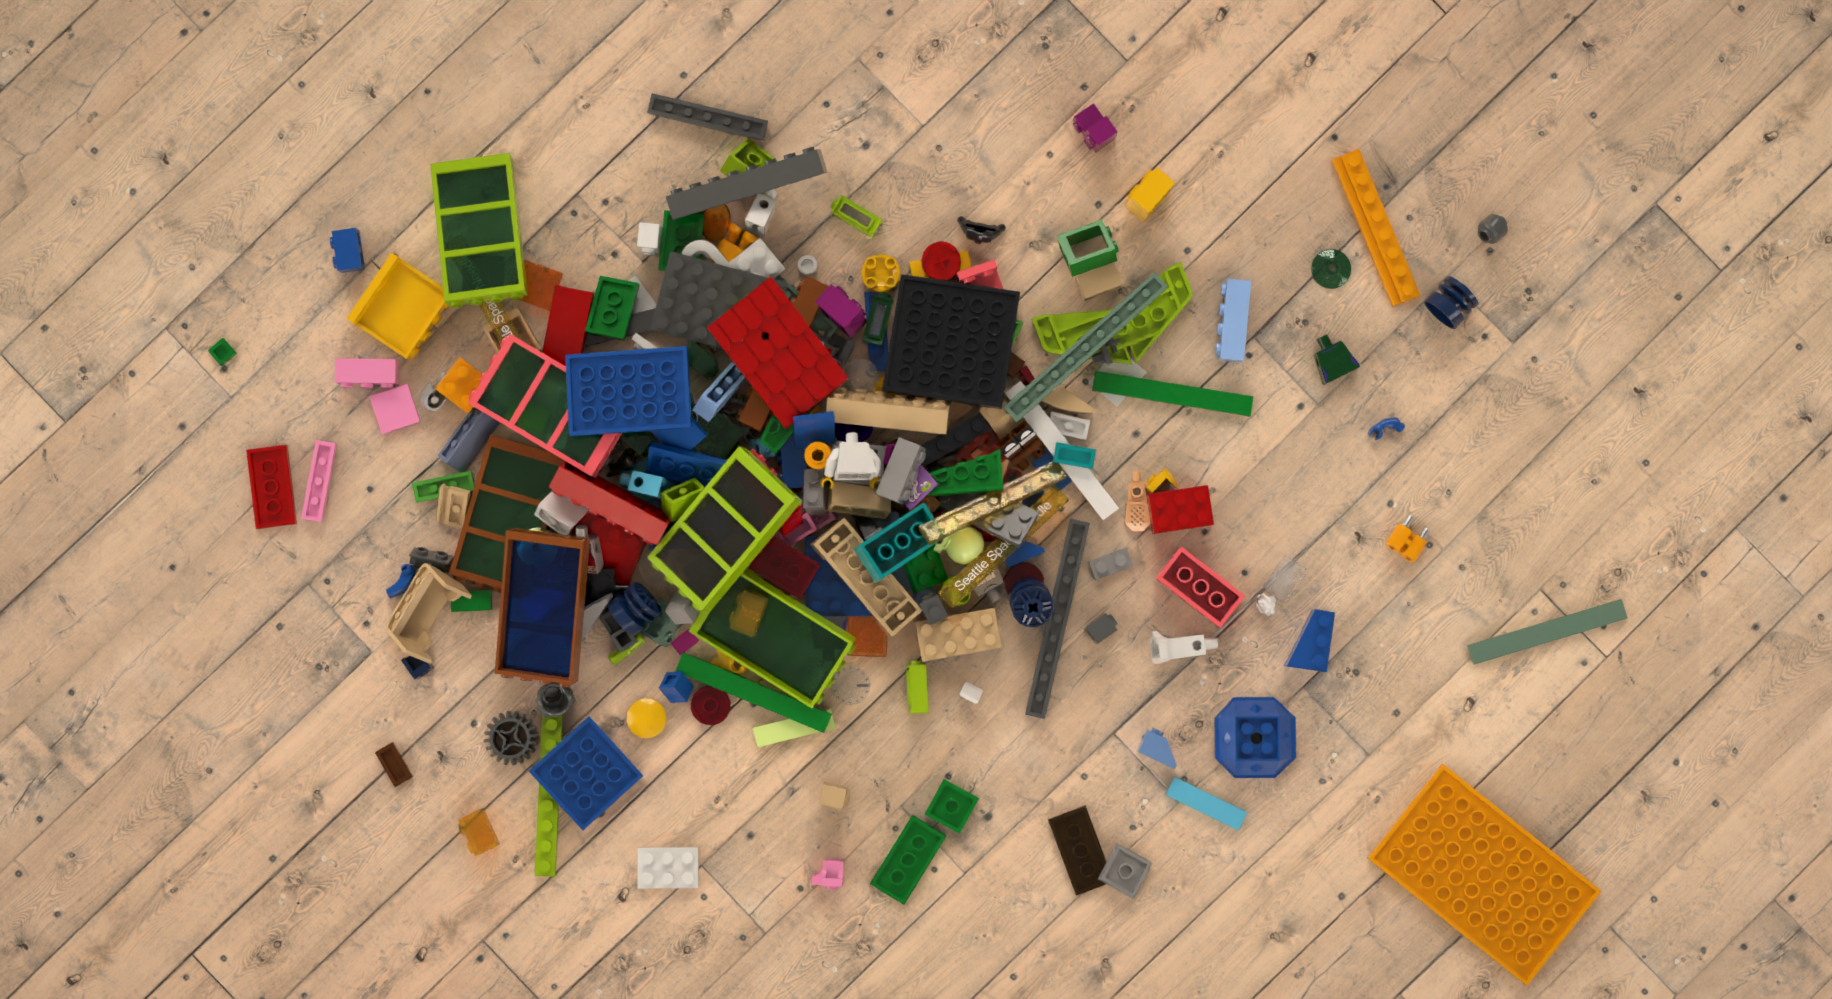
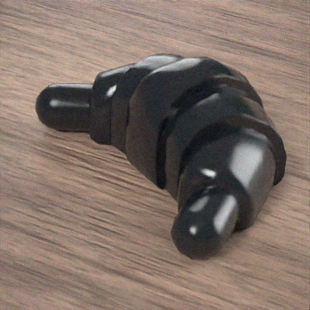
(980, 232)

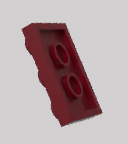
(785, 567)

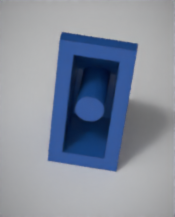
(1023, 553)

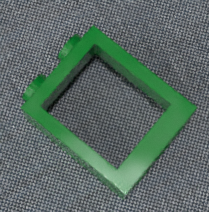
(1093, 260)

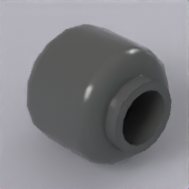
(1492, 229)

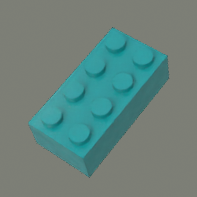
(895, 544)

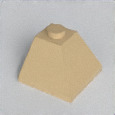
(999, 419)

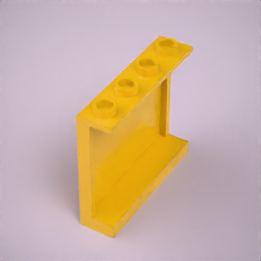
(400, 307)

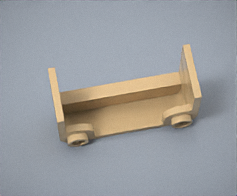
(420, 608)

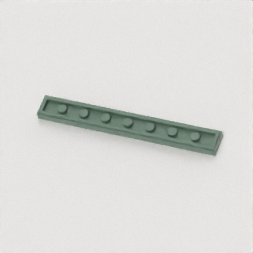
(1547, 631)

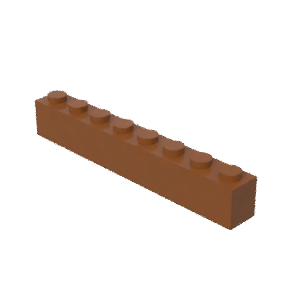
(756, 411)

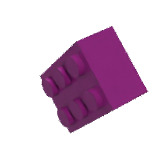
(841, 310)

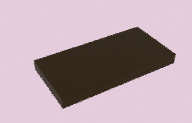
(1079, 848)

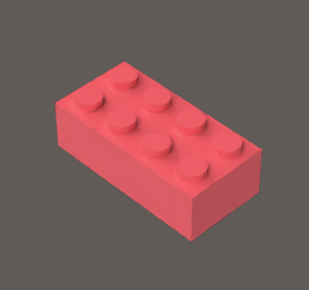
(1199, 587)

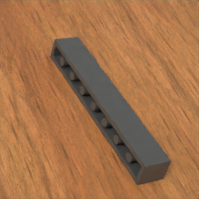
(746, 184)

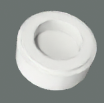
(807, 265)

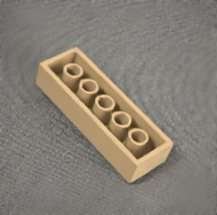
(889, 411)

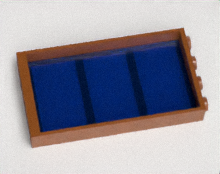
(542, 606)

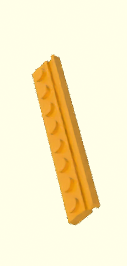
(1375, 227)

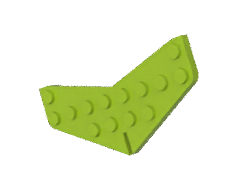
(1061, 331)

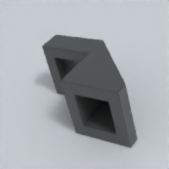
(618, 635)

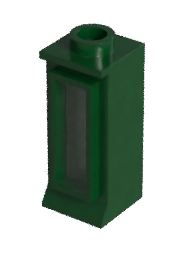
(878, 319)

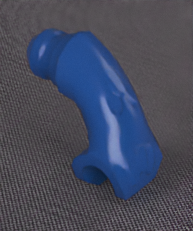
(1393, 423)

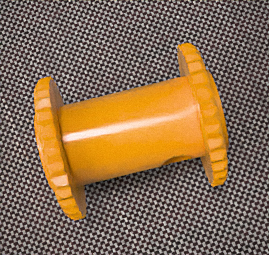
(810, 453)

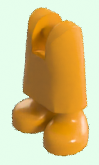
(728, 247)

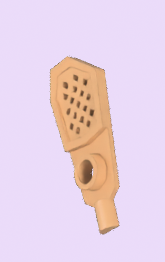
(1137, 501)

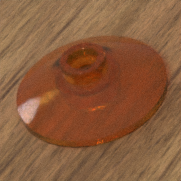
(716, 223)

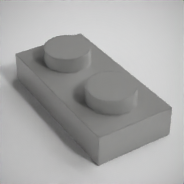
(1110, 563)

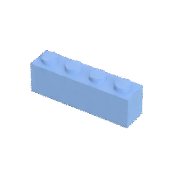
(1234, 320)
(719, 392)

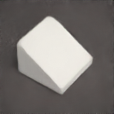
(971, 692)

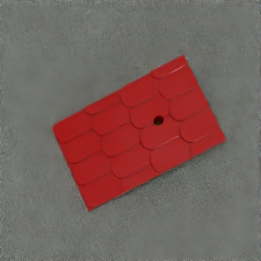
(788, 369)

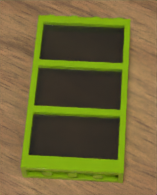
(724, 529)

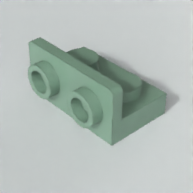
(662, 628)

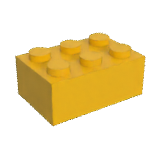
(1151, 192)

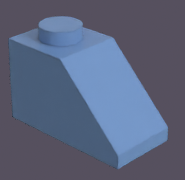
(1157, 747)

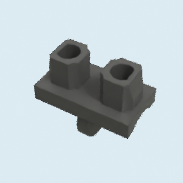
(1104, 356)

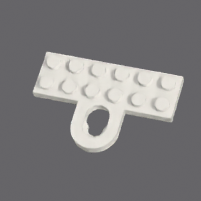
(754, 259)

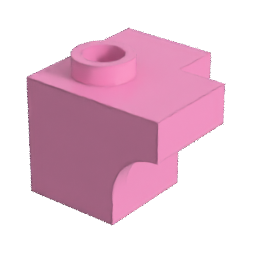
(831, 874)

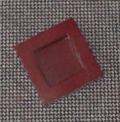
(1025, 375)

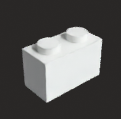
(649, 238)

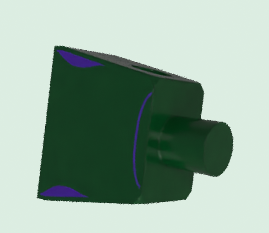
(1333, 360)

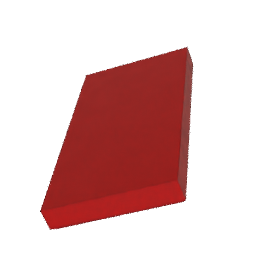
(567, 323)
(271, 486)

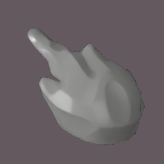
(432, 399)

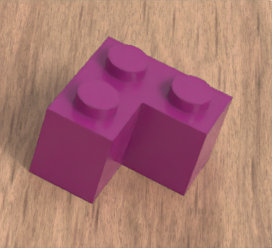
(1095, 128)

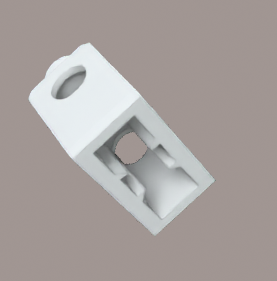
(761, 213)

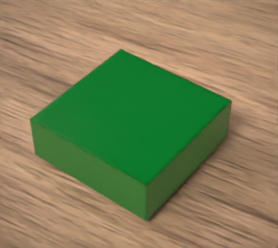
(222, 352)

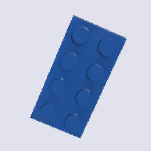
(681, 465)

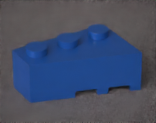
(1313, 643)

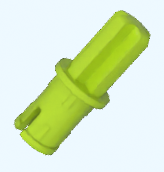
(615, 657)

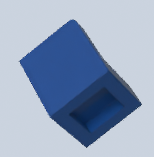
(676, 687)

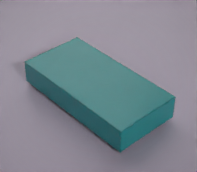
(1074, 455)

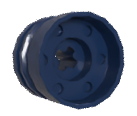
(1452, 301)
(1031, 591)
(634, 608)

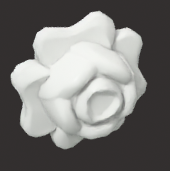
(1266, 604)

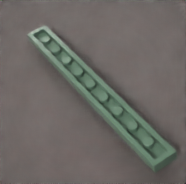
(1085, 347)

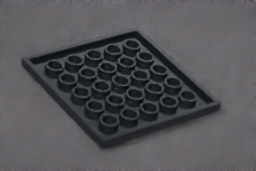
(951, 341)

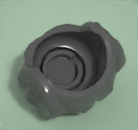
(554, 699)

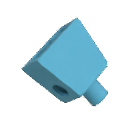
(651, 486)

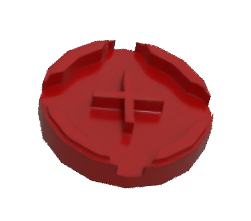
(941, 261)

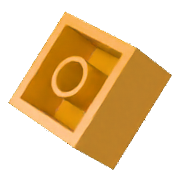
(459, 383)

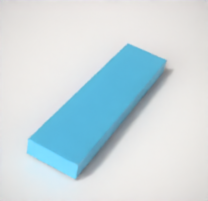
(1206, 803)

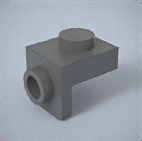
(932, 607)

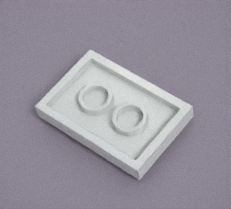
(668, 867)

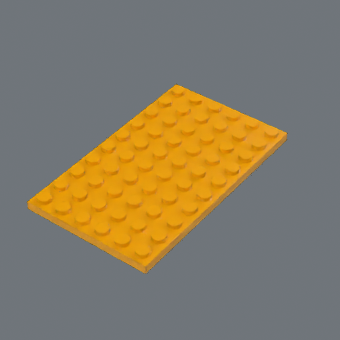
(1484, 874)

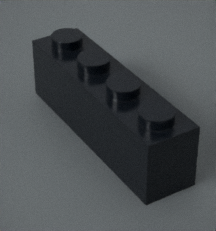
(954, 439)

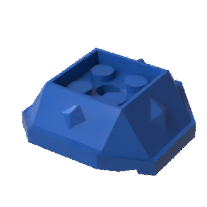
(1233, 737)

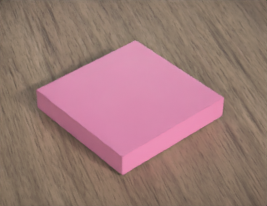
(395, 409)

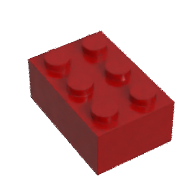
(1180, 509)

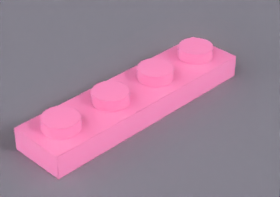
(319, 481)

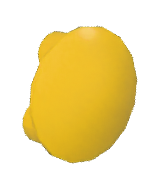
(880, 273)
(646, 718)

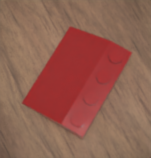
(617, 546)

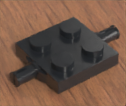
(602, 584)

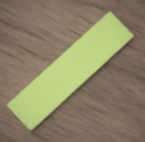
(785, 730)

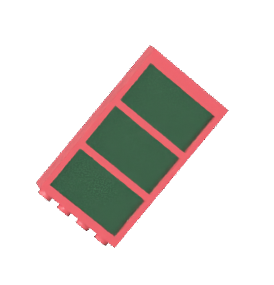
(530, 397)

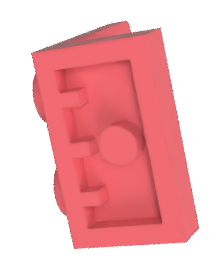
(981, 275)

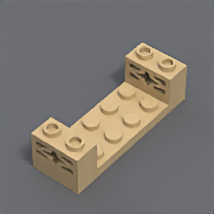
(883, 599)

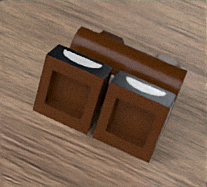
(1028, 445)

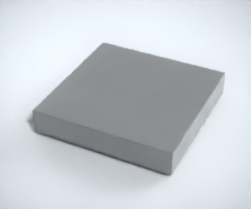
(1125, 871)

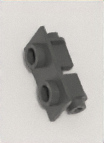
(438, 559)

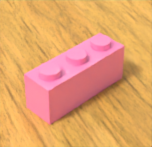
(366, 372)

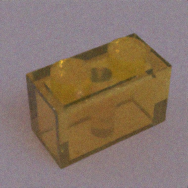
(748, 612)
(478, 832)

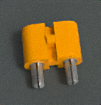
(1407, 543)

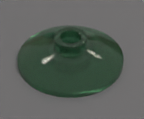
(1327, 278)

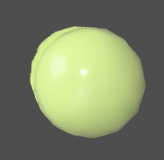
(962, 546)

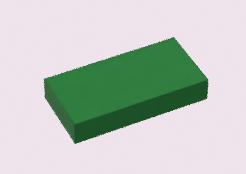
(479, 601)

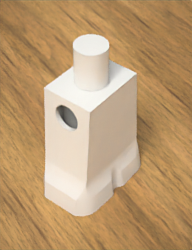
(1166, 649)

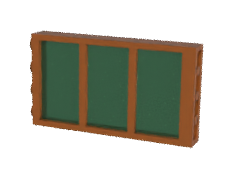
(504, 497)

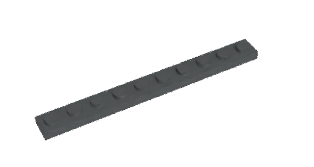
(1056, 625)

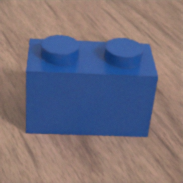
(347, 250)

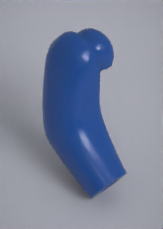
(407, 575)

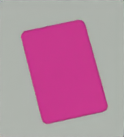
(684, 642)

